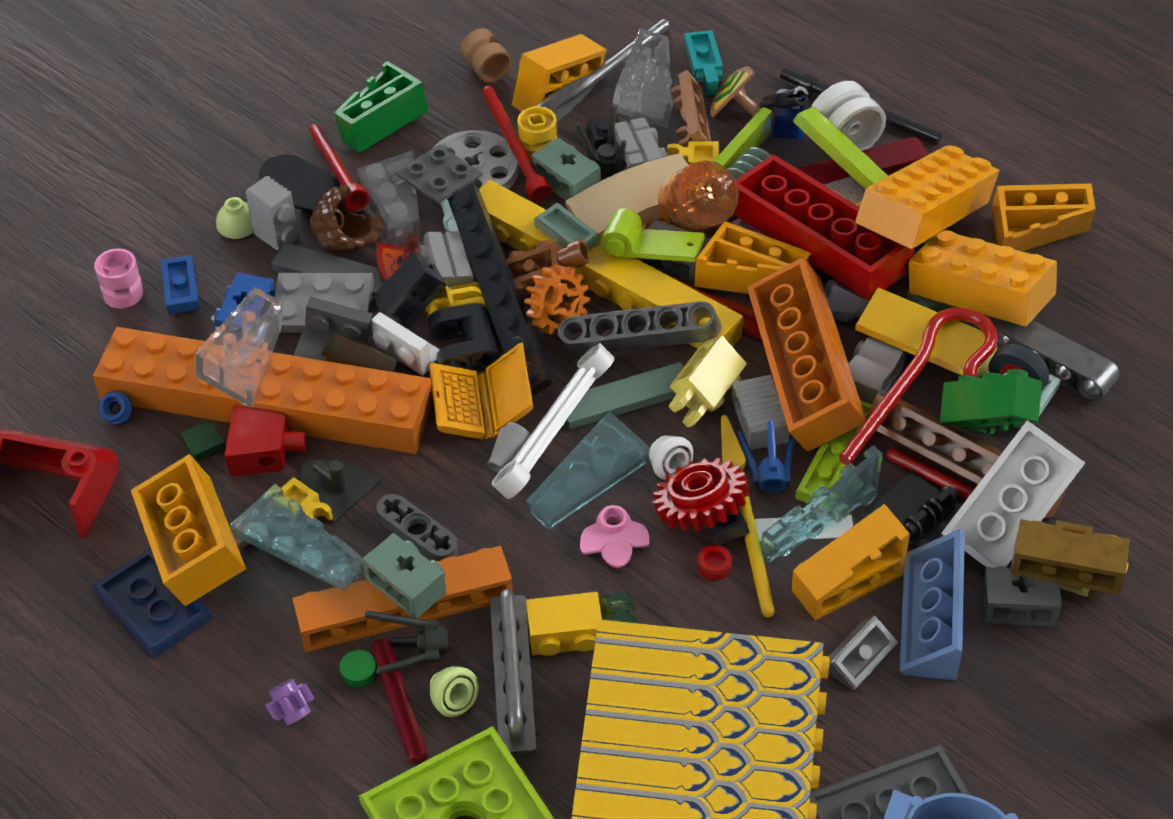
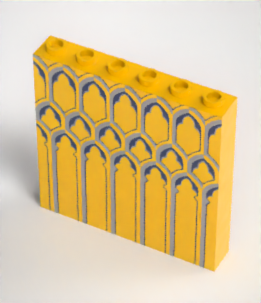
(700, 725)

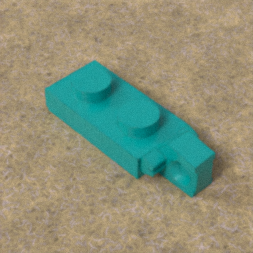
(704, 59)

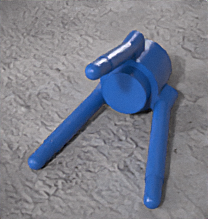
(771, 474)

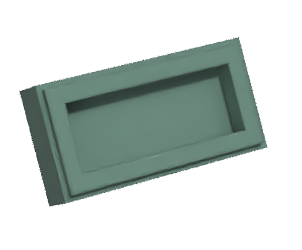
(565, 227)

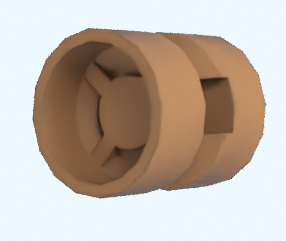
(486, 55)

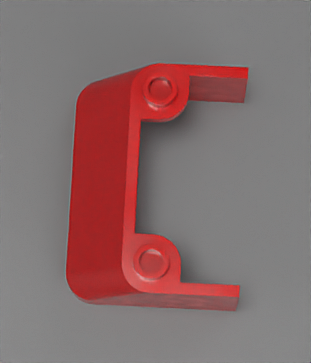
(90, 464)

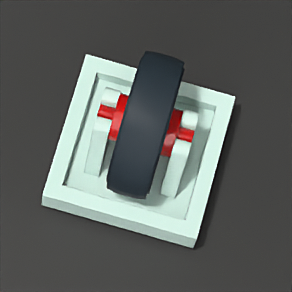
(1022, 358)

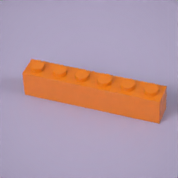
(339, 617)

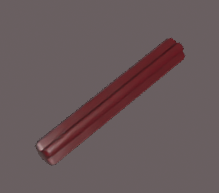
(400, 704)

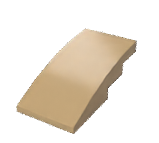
(629, 189)

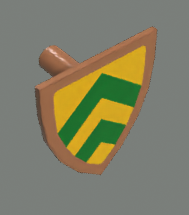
(734, 89)

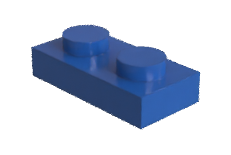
(180, 284)

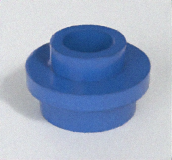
(107, 403)

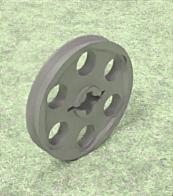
(482, 155)

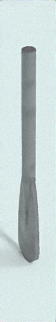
(572, 94)

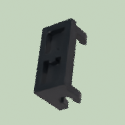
(409, 290)

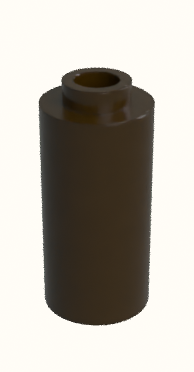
(354, 353)

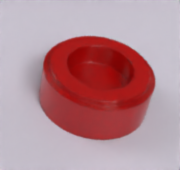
(714, 563)

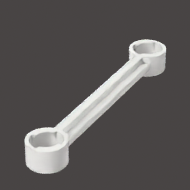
(516, 474)

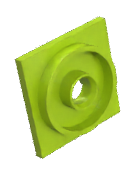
(466, 780)

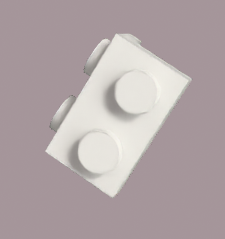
(403, 344)

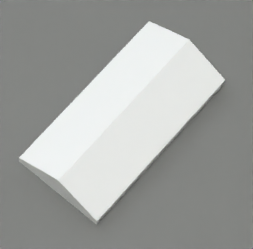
(1017, 487)

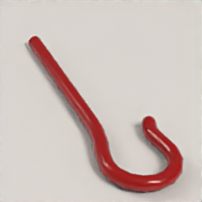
(916, 366)

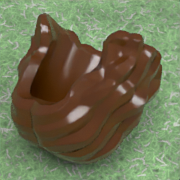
(340, 227)

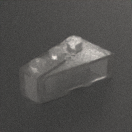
(646, 80)
(392, 198)
(241, 347)

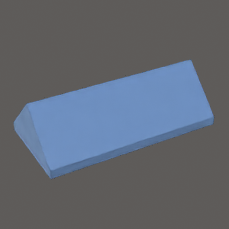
(933, 608)

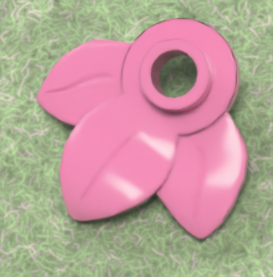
(614, 541)

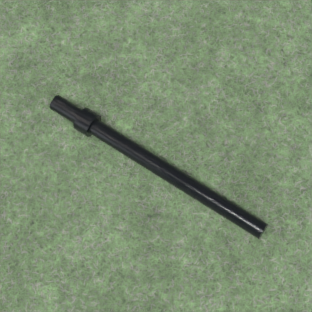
(811, 84)

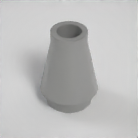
(507, 445)

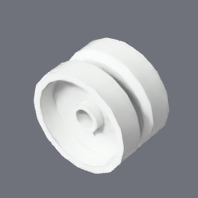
(852, 112)

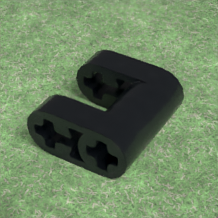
(473, 326)

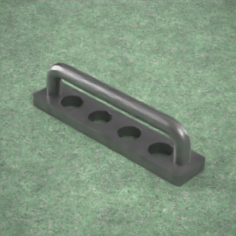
(507, 613)

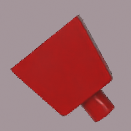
(260, 441)

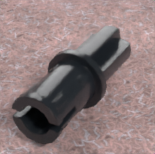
(785, 99)

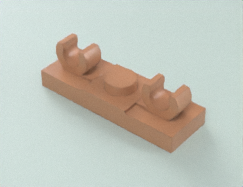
(691, 104)

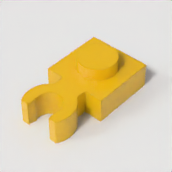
(696, 151)
(307, 499)

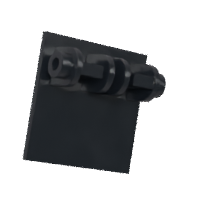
(920, 507)

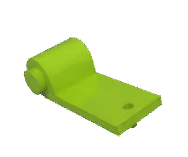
(627, 238)

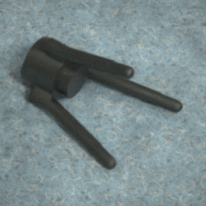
(607, 155)
(430, 639)

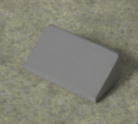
(860, 652)

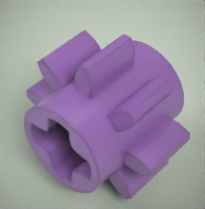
(289, 701)

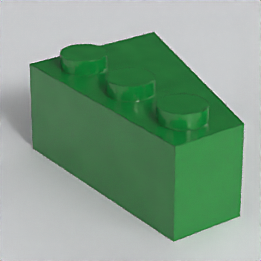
(381, 108)
(991, 401)

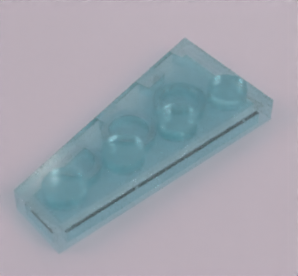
(590, 469)
(854, 489)
(291, 535)

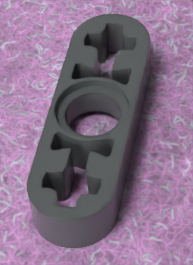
(411, 516)

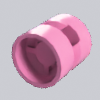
(119, 278)

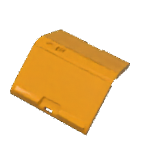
(483, 402)

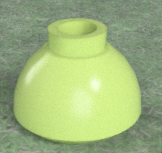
(234, 219)
(453, 690)

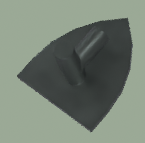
(337, 483)

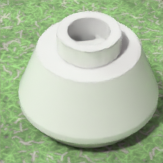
(669, 453)

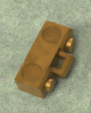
(1070, 555)

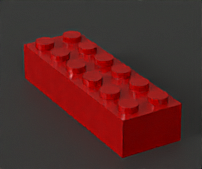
(820, 221)

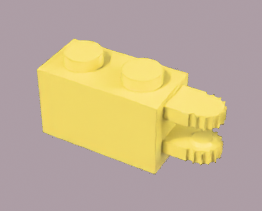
(706, 379)

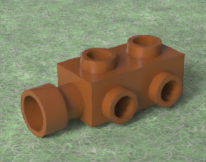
(547, 253)

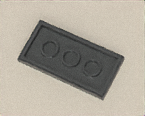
(870, 792)

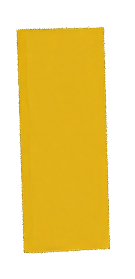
(904, 322)

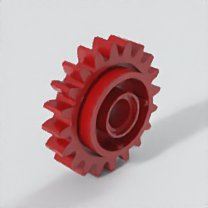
(701, 494)

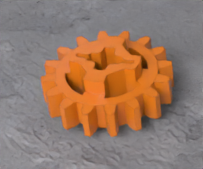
(556, 299)

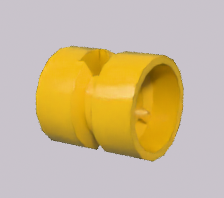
(536, 128)

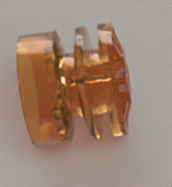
(683, 201)

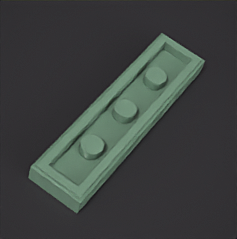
(625, 395)

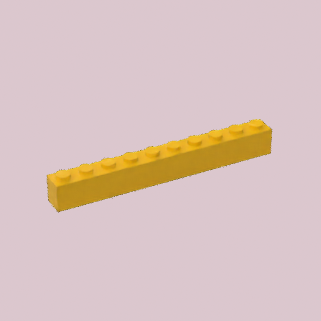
(618, 279)

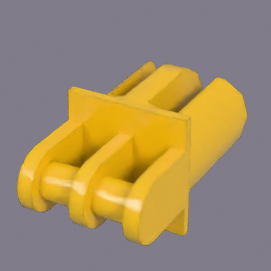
(457, 296)

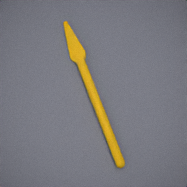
(732, 451)

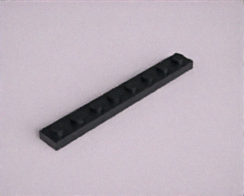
(497, 282)

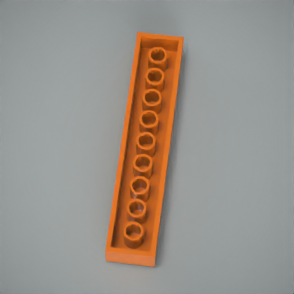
(316, 395)

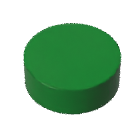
(358, 668)

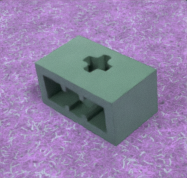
(565, 168)
(405, 575)

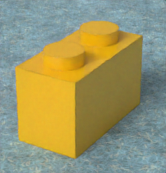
(563, 623)

